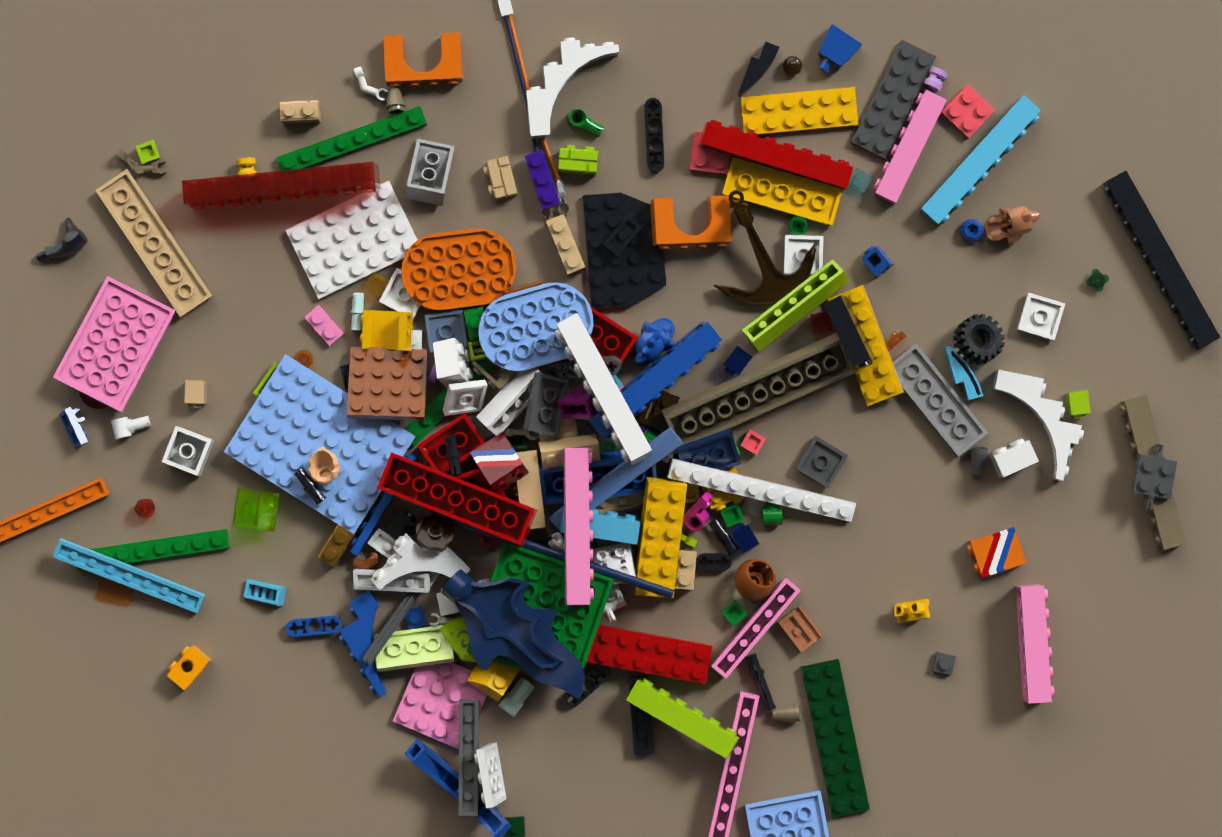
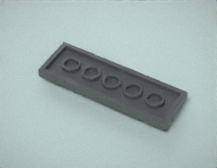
(893, 99)

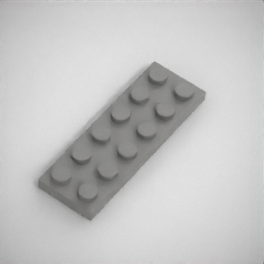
(938, 401)

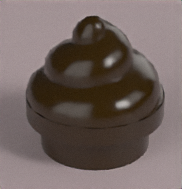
(792, 65)

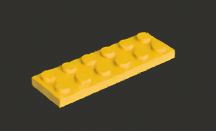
(799, 111)
(783, 191)
(879, 379)

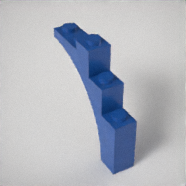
(448, 778)

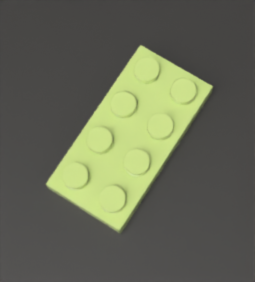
(414, 649)

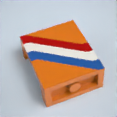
(996, 552)

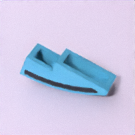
(962, 374)

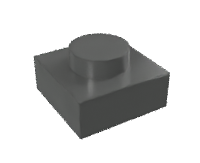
(944, 663)

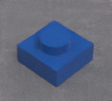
(416, 617)

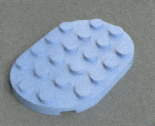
(521, 326)

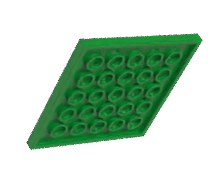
(574, 624)

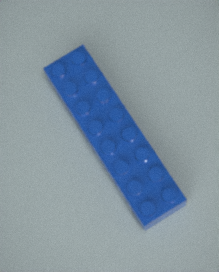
(663, 372)

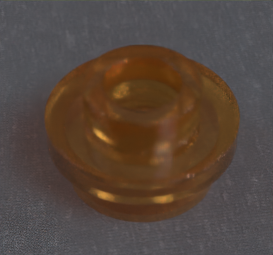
(301, 353)

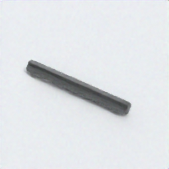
(390, 627)

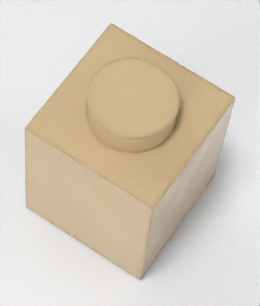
(195, 393)

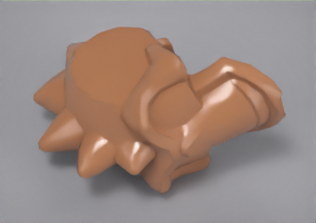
(1010, 224)

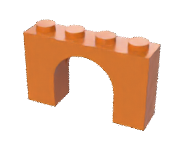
(447, 70)
(666, 233)

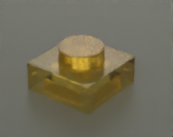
(377, 283)

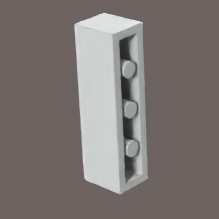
(508, 402)

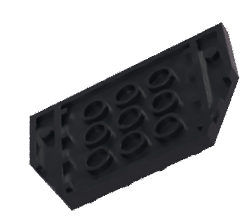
(640, 266)

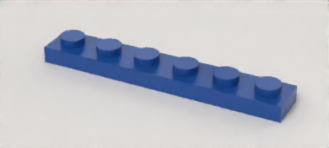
(376, 512)

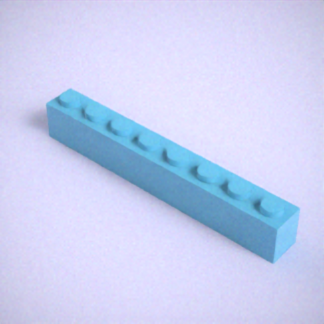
(979, 160)

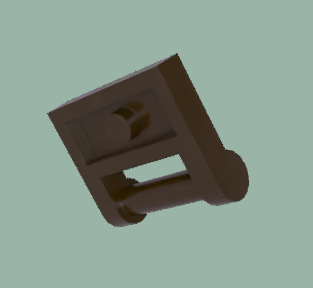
(657, 420)

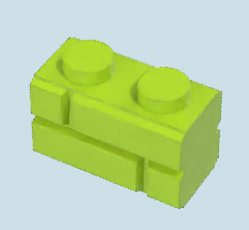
(578, 160)

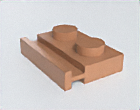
(800, 628)

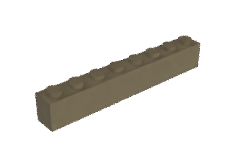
(1144, 439)

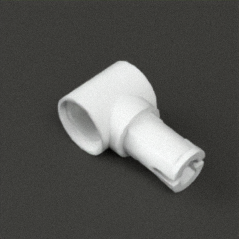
(125, 427)

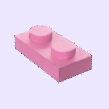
(324, 325)

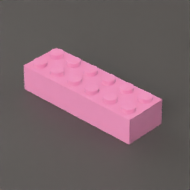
(1034, 643)

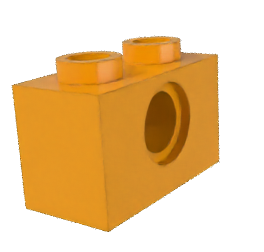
(196, 658)

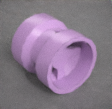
(935, 79)

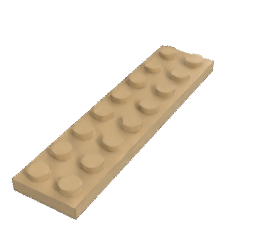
(154, 243)

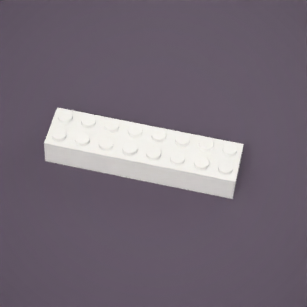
(604, 390)

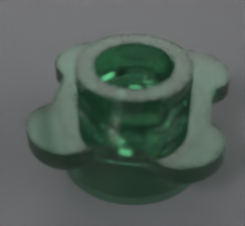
(1091, 281)

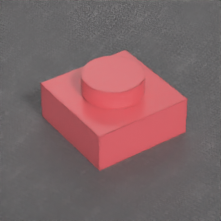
(753, 442)

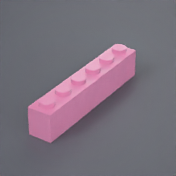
(910, 146)
(755, 627)

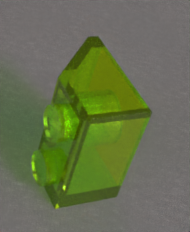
(256, 509)

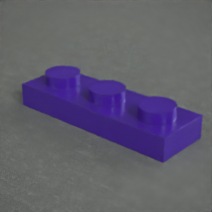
(542, 180)

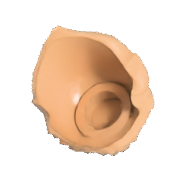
(323, 466)

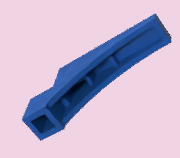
(360, 637)

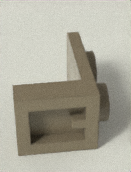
(504, 376)

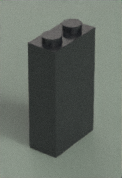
(850, 332)

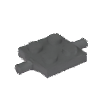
(1154, 476)

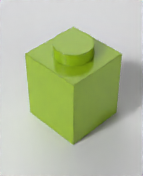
(1078, 404)

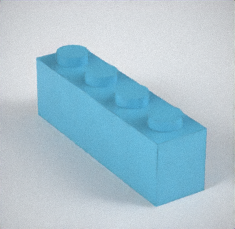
(612, 527)

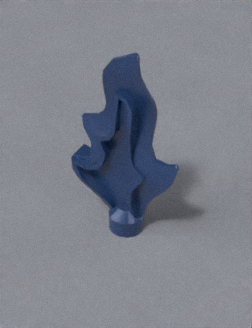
(509, 627)

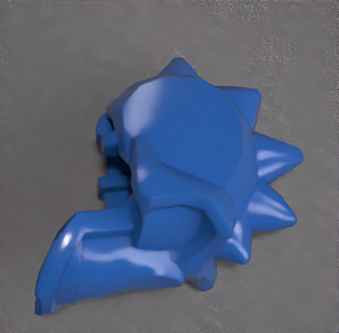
(654, 340)

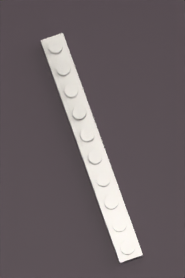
(761, 490)

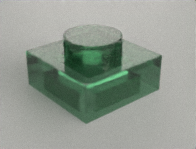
(607, 445)

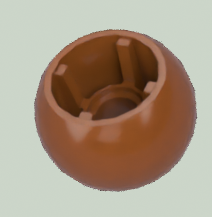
(755, 579)

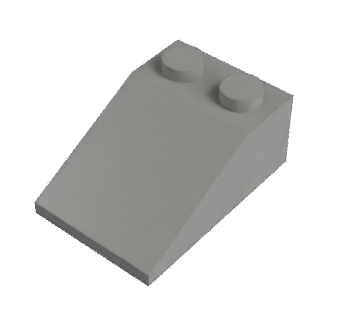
(429, 172)

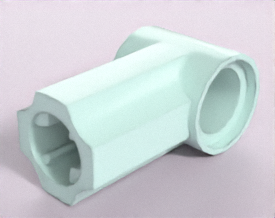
(514, 700)

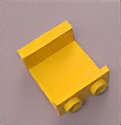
(387, 330)

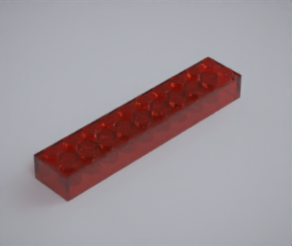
(281, 184)

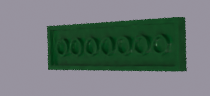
(835, 738)

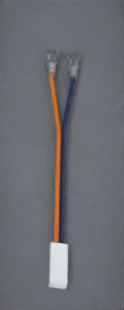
(506, 10)

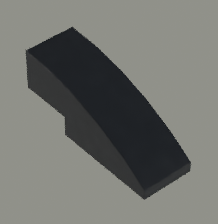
(758, 67)

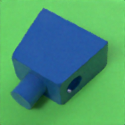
(837, 49)

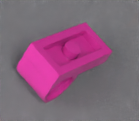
(698, 511)

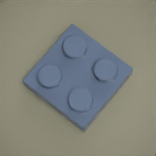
(446, 326)

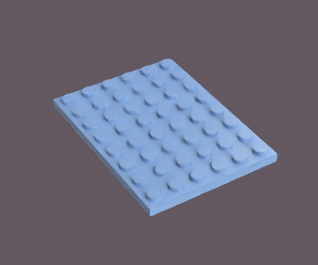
(298, 417)

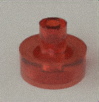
(145, 508)

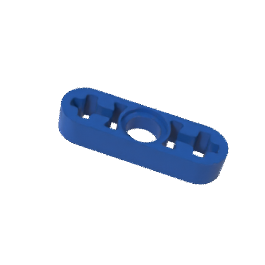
(328, 619)

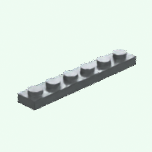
(467, 749)

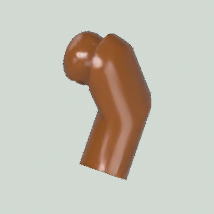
(369, 563)

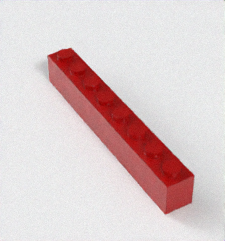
(775, 155)

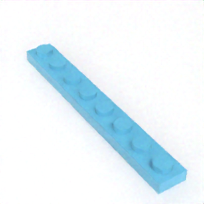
(128, 575)

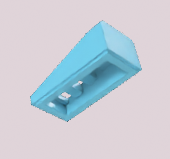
(280, 596)

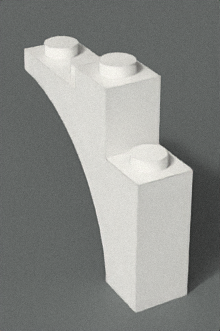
(413, 558)

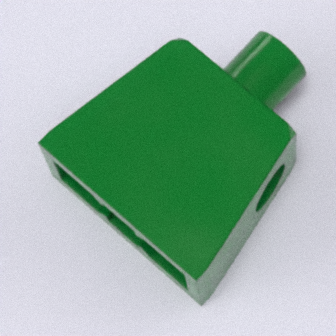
(472, 318)

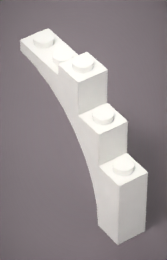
(555, 76)
(1061, 434)

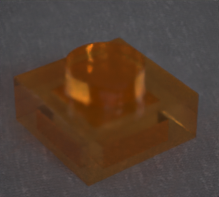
(894, 339)

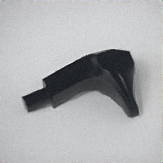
(73, 242)

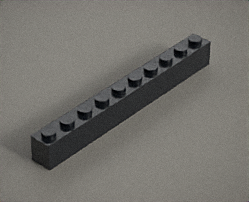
(1161, 260)

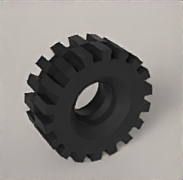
(989, 333)

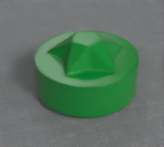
(798, 225)

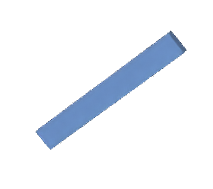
(625, 473)

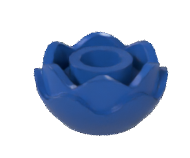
(971, 236)

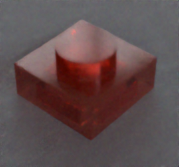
(820, 322)

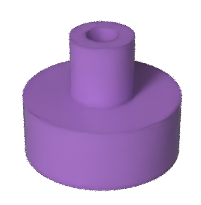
(433, 375)

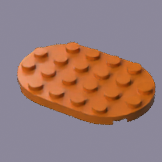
(458, 269)

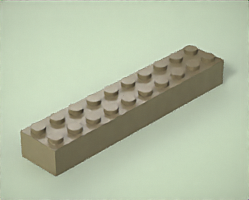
(760, 390)

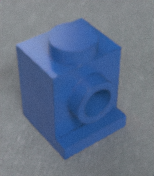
(870, 260)

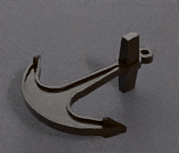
(774, 283)

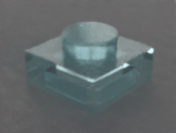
(859, 181)

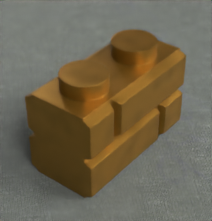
(336, 546)

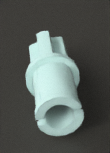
(357, 311)

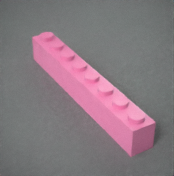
(577, 526)
(733, 766)

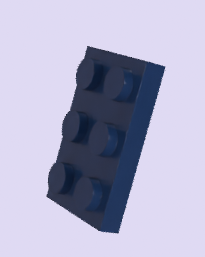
(712, 451)

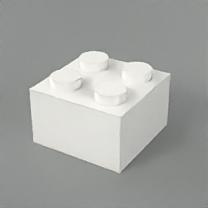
(452, 362)
(188, 451)
(1013, 458)

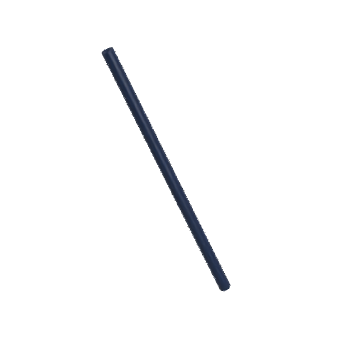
(597, 568)

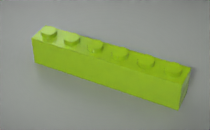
(795, 305)
(682, 718)

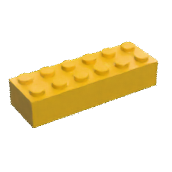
(660, 533)

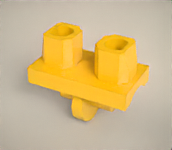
(912, 611)

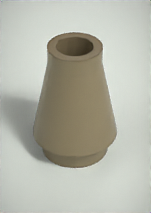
(395, 101)
(787, 714)

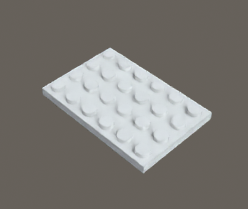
(352, 240)

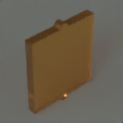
(114, 591)

